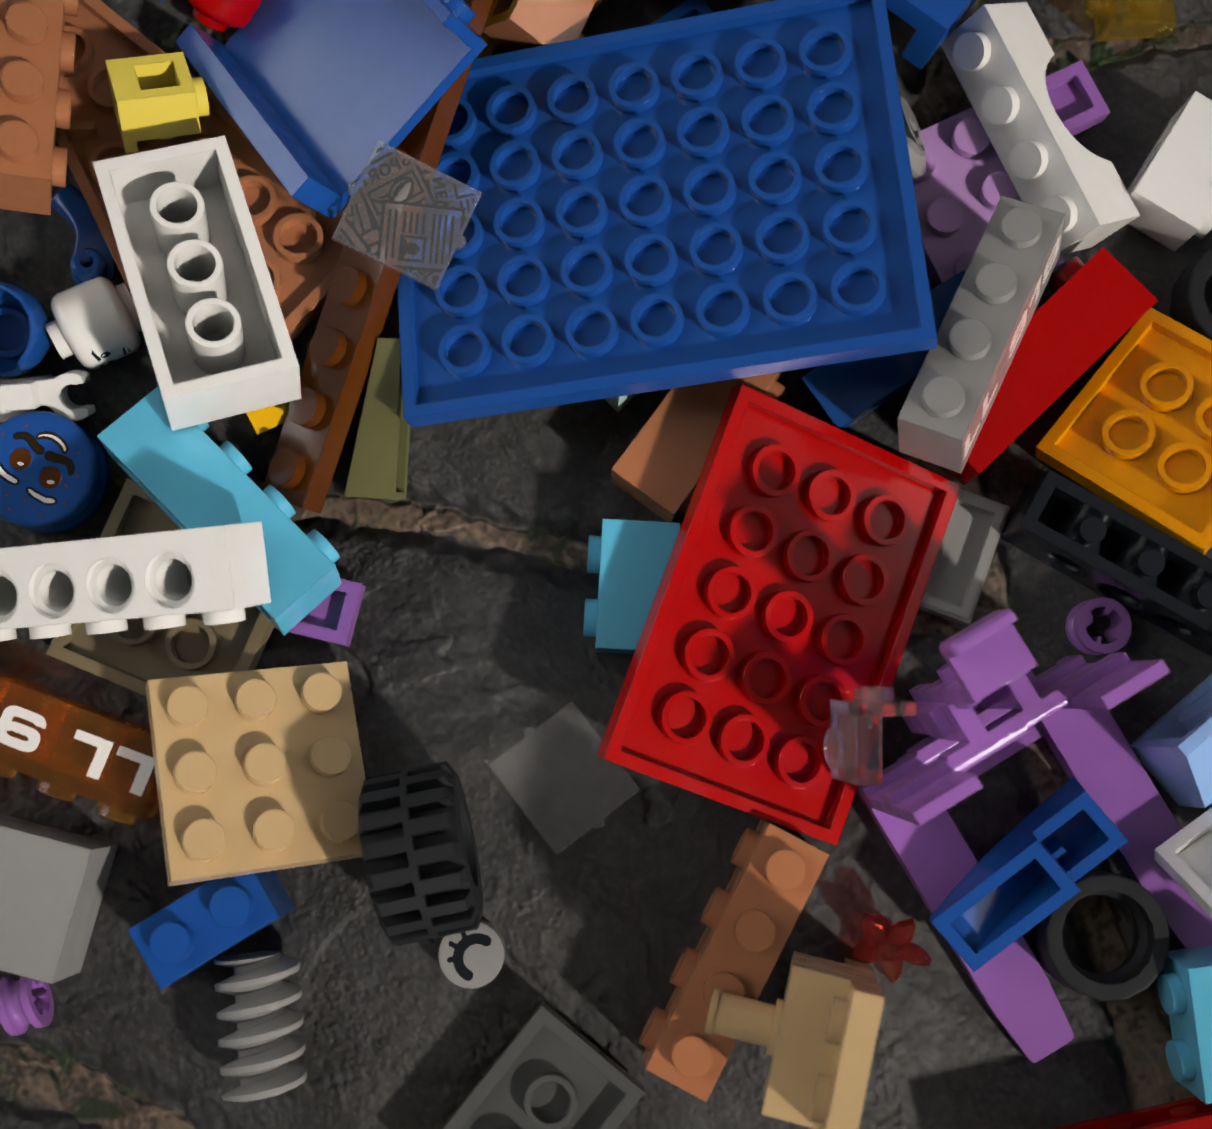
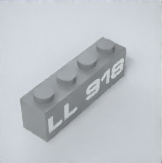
(980, 334)

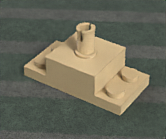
(816, 1039)

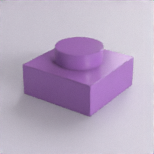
(1076, 98)
(335, 616)

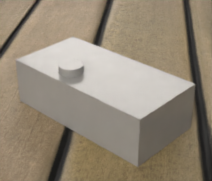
(48, 897)

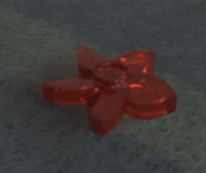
(889, 945)

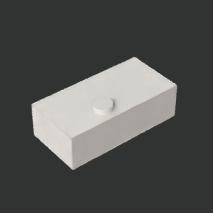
(199, 282)

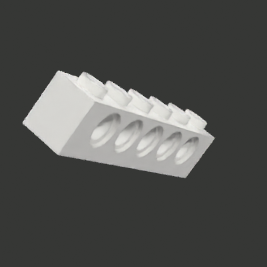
(90, 584)

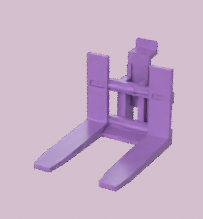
(977, 718)

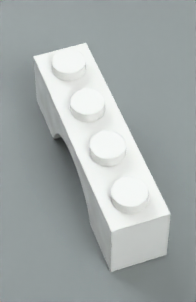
(1002, 68)

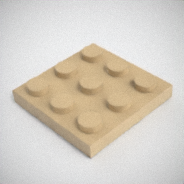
(256, 770)

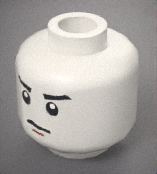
(95, 322)

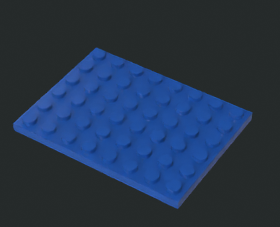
(673, 214)

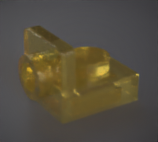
(1131, 18)

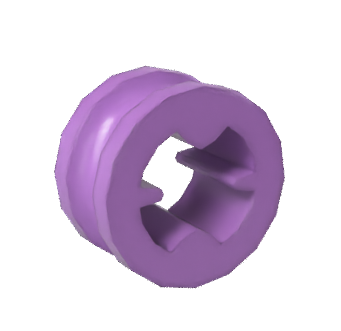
(1116, 634)
(24, 1003)

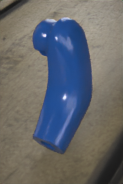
(91, 252)

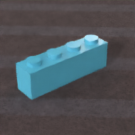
(210, 487)

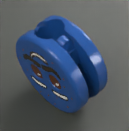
(50, 473)

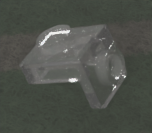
(855, 734)

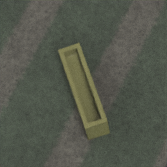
(383, 435)

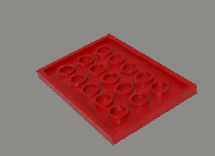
(774, 600)

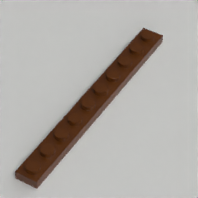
(349, 334)

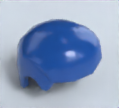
(22, 331)

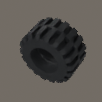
(420, 854)

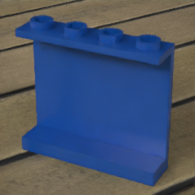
(330, 79)

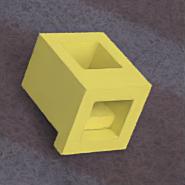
(155, 98)

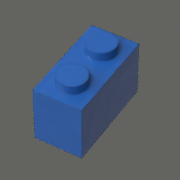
(208, 923)

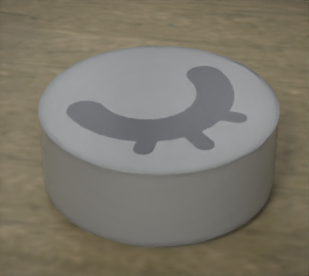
(472, 956)

